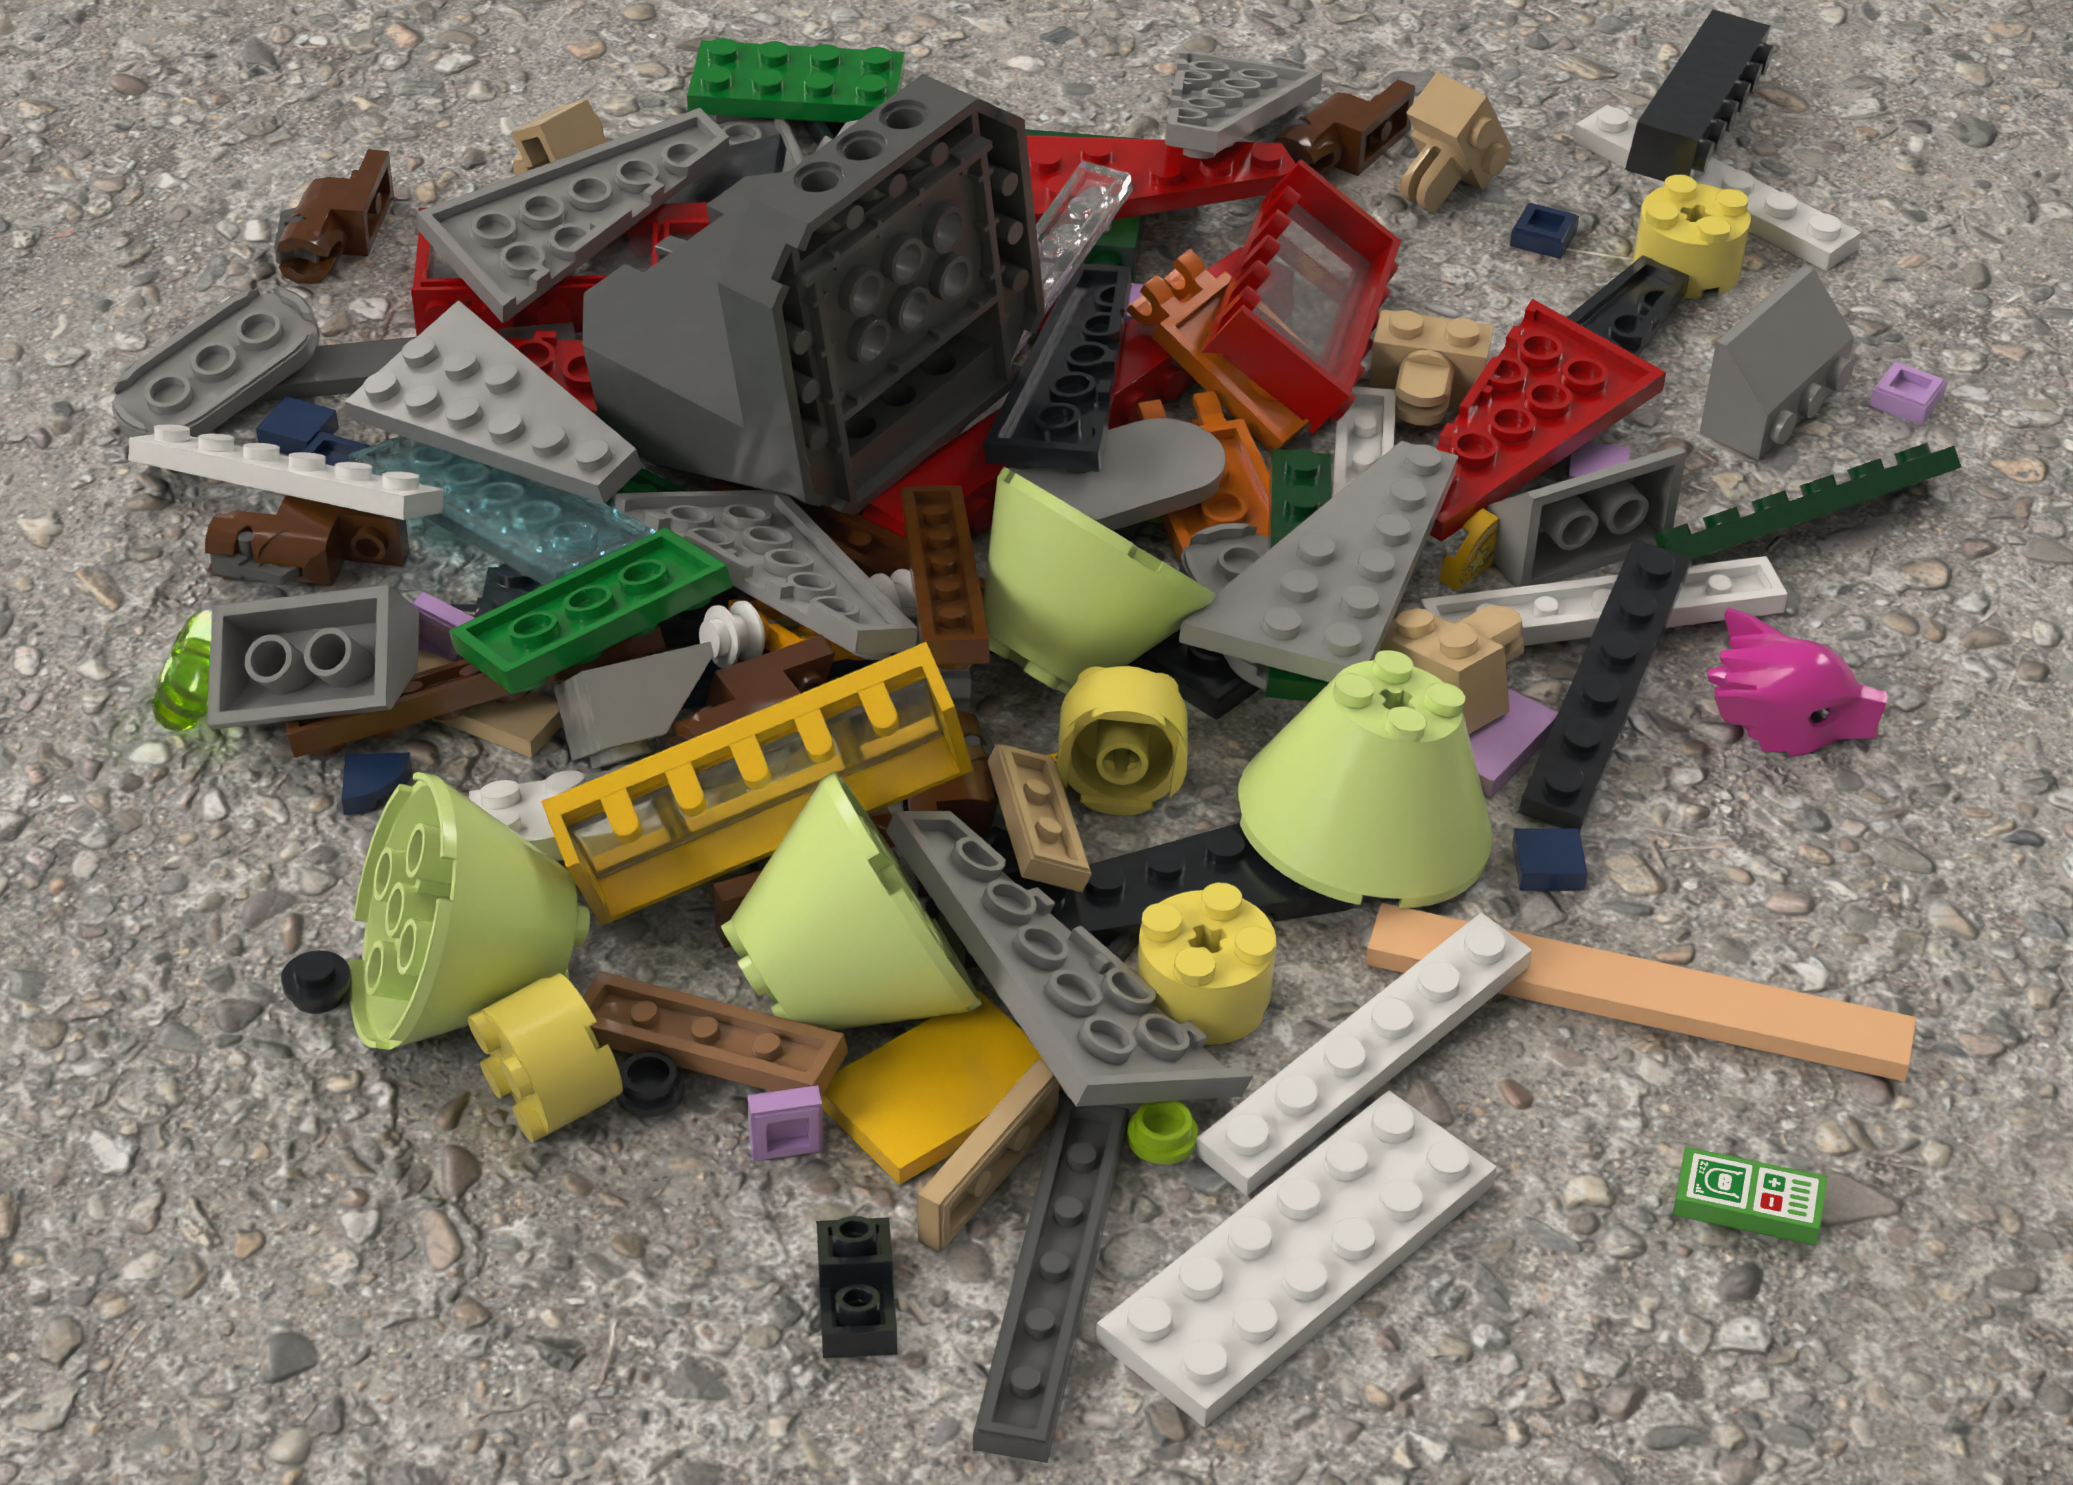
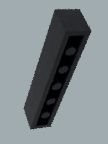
(1700, 97)

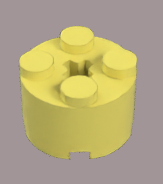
(1695, 232)
(1123, 739)
(1209, 960)
(545, 1055)

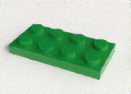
(792, 80)
(590, 610)

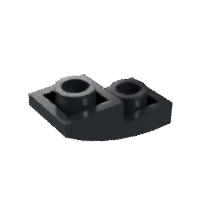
(856, 1287)

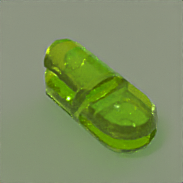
(184, 678)

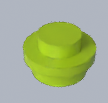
(1162, 1132)

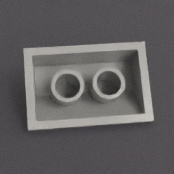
(1777, 366)
(1587, 519)
(310, 656)
(623, 705)

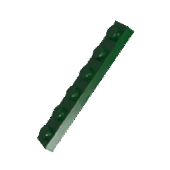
(1296, 490)
(1818, 499)

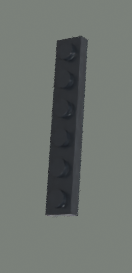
(1605, 687)

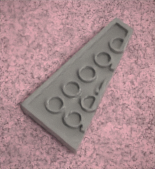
(1229, 98)
(547, 222)
(489, 403)
(781, 561)
(1337, 577)
(1062, 986)

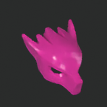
(1778, 682)

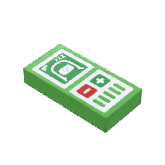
(1750, 1196)

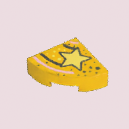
(1474, 553)

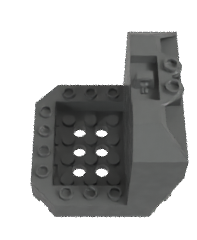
(832, 308)

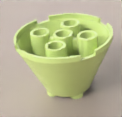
(1072, 590)
(1372, 790)
(453, 916)
(840, 929)

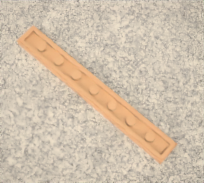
(1672, 997)

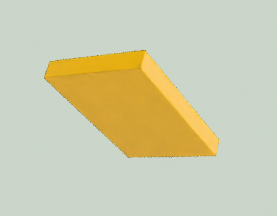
(929, 1087)

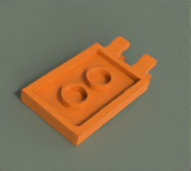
(1182, 335)
(1245, 481)

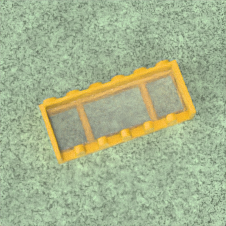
(745, 783)

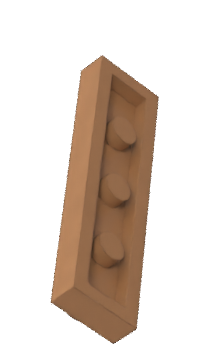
(713, 1035)

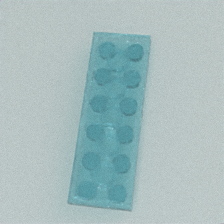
(507, 515)

